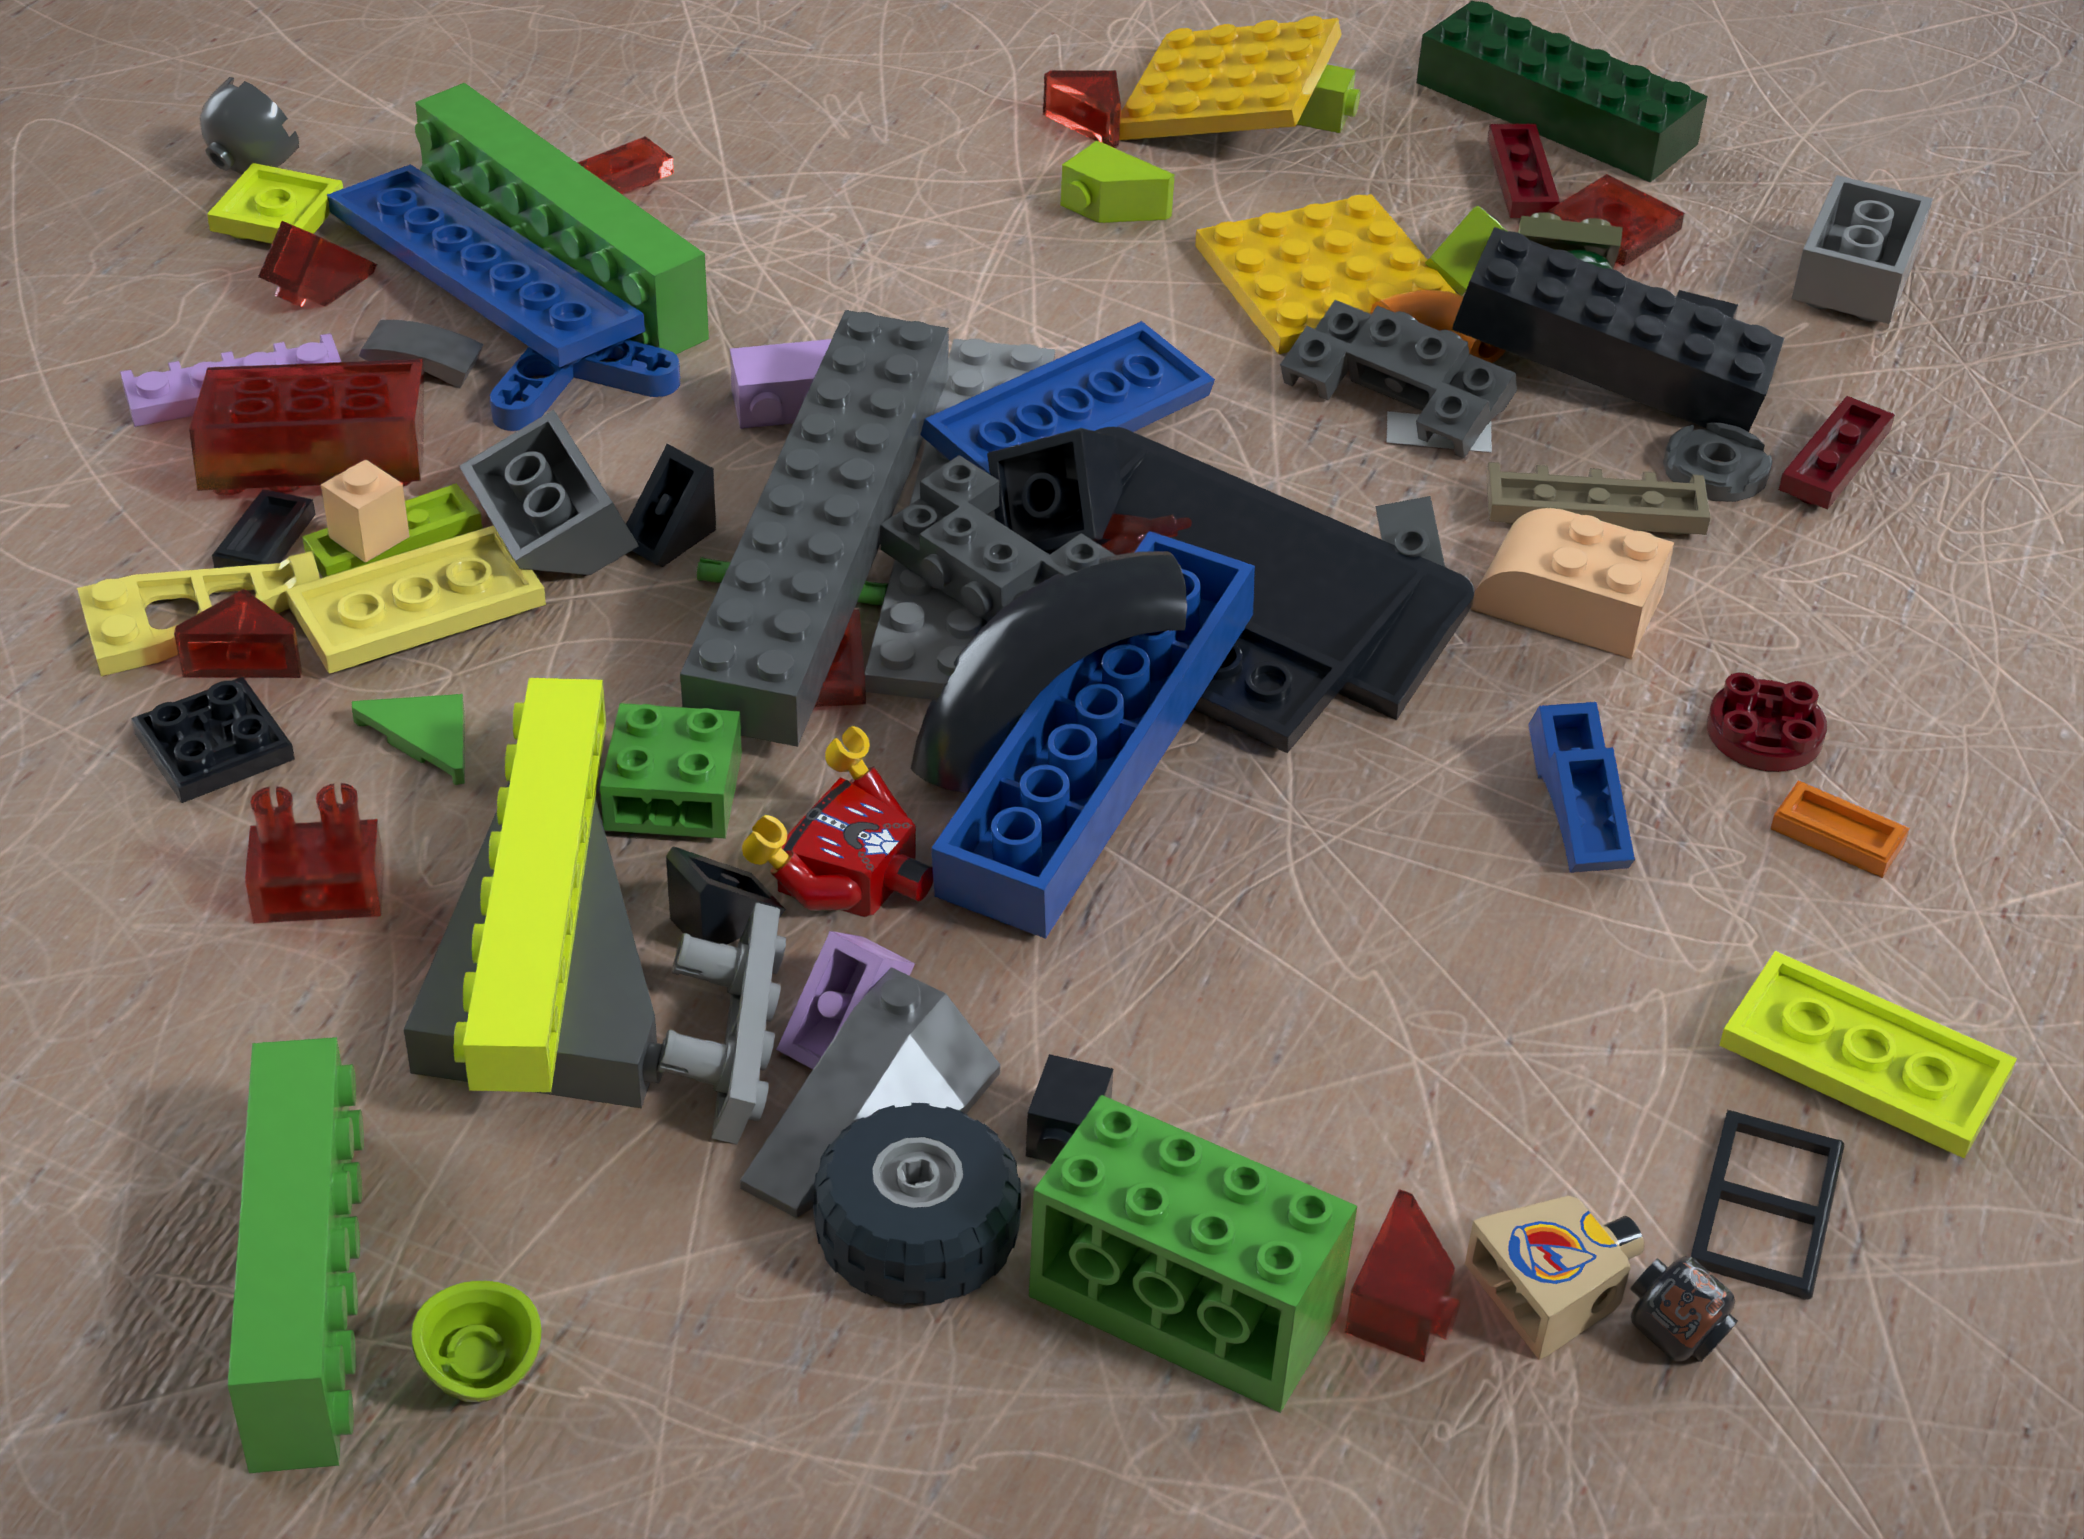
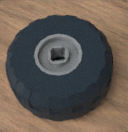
(917, 1204)

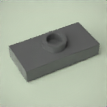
(1411, 528)

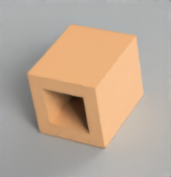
(365, 510)

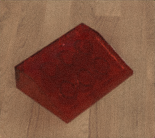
(307, 423)

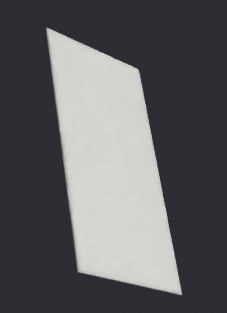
(1403, 430)

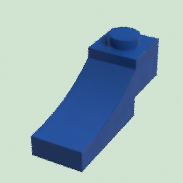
(1582, 786)

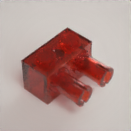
(315, 866)

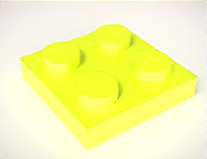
(267, 197)

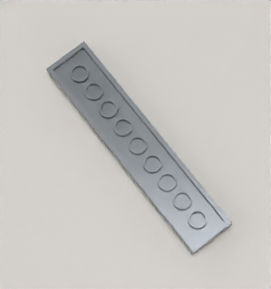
(921, 625)

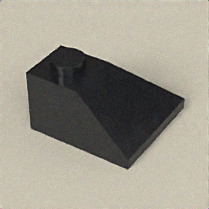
(1058, 487)

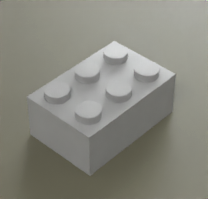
(1861, 249)

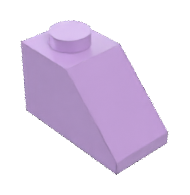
(838, 982)

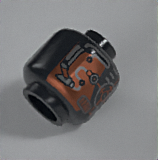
(1682, 1308)

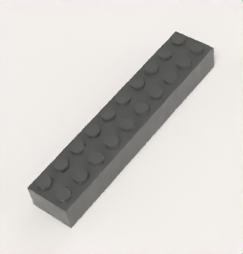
(817, 527)

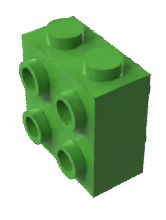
(671, 771)

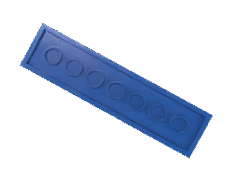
(487, 265)

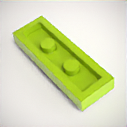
(430, 520)

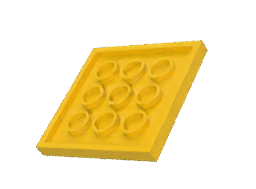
(1230, 78)
(1301, 260)

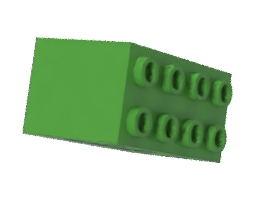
(1190, 1251)

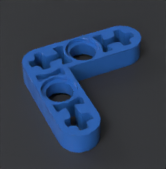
(639, 370)

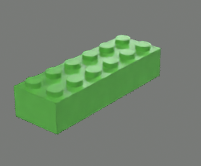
(295, 1257)

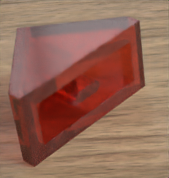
(1085, 102)
(238, 641)

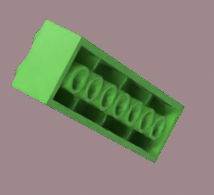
(566, 212)

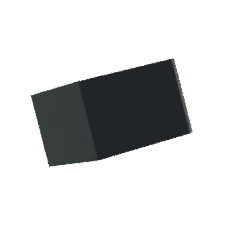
(674, 507)
(712, 897)

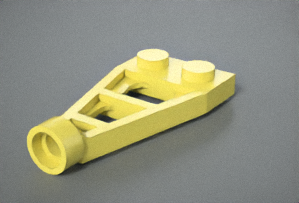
(118, 615)

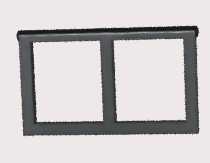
(1771, 1203)

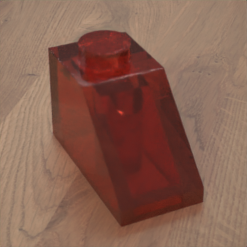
(311, 267)
(1404, 1285)

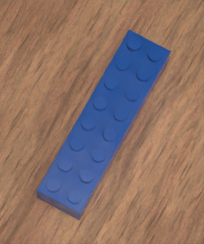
(1086, 754)

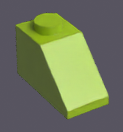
(1115, 186)

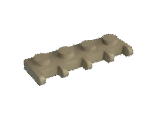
(1621, 502)

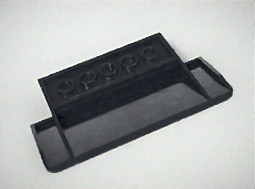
(1328, 599)

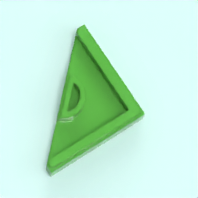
(421, 727)

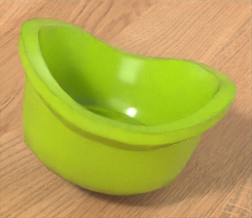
(476, 1339)

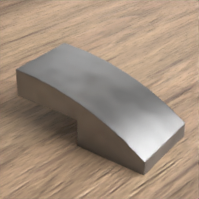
(443, 351)

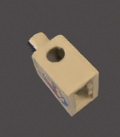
(1552, 1268)

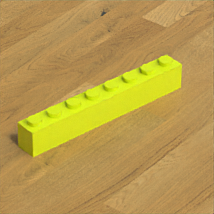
(535, 889)

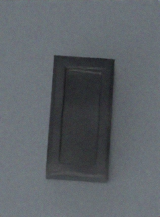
(265, 530)

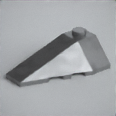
(893, 1049)

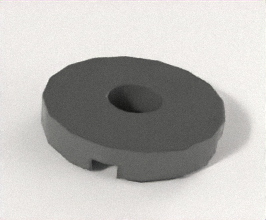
(1743, 467)

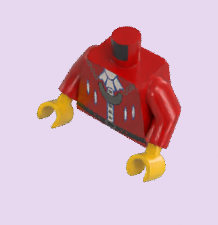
(849, 845)

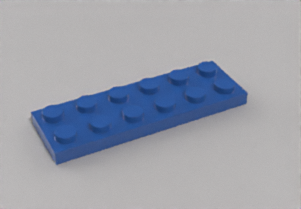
(1109, 383)

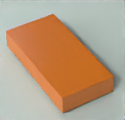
(1840, 828)

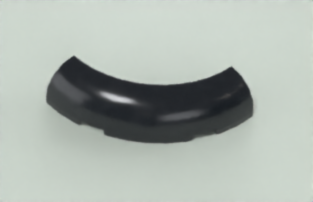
(1034, 644)

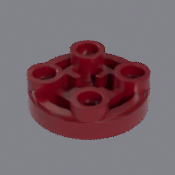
(1767, 723)

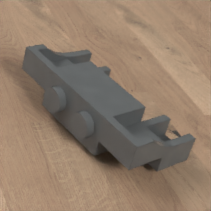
(1406, 363)
(969, 553)

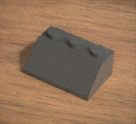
(548, 501)

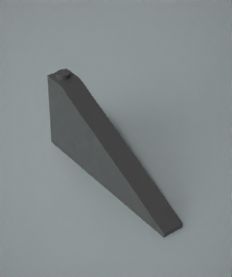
(608, 1018)

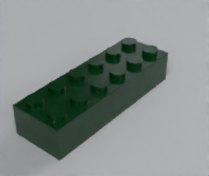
(1564, 88)

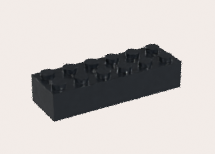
(1617, 332)

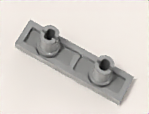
(747, 1048)

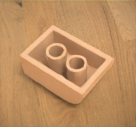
(1577, 579)

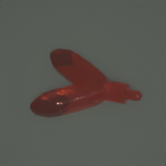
(1129, 531)

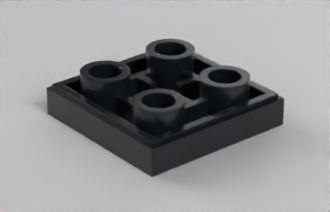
(212, 739)

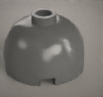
(244, 128)

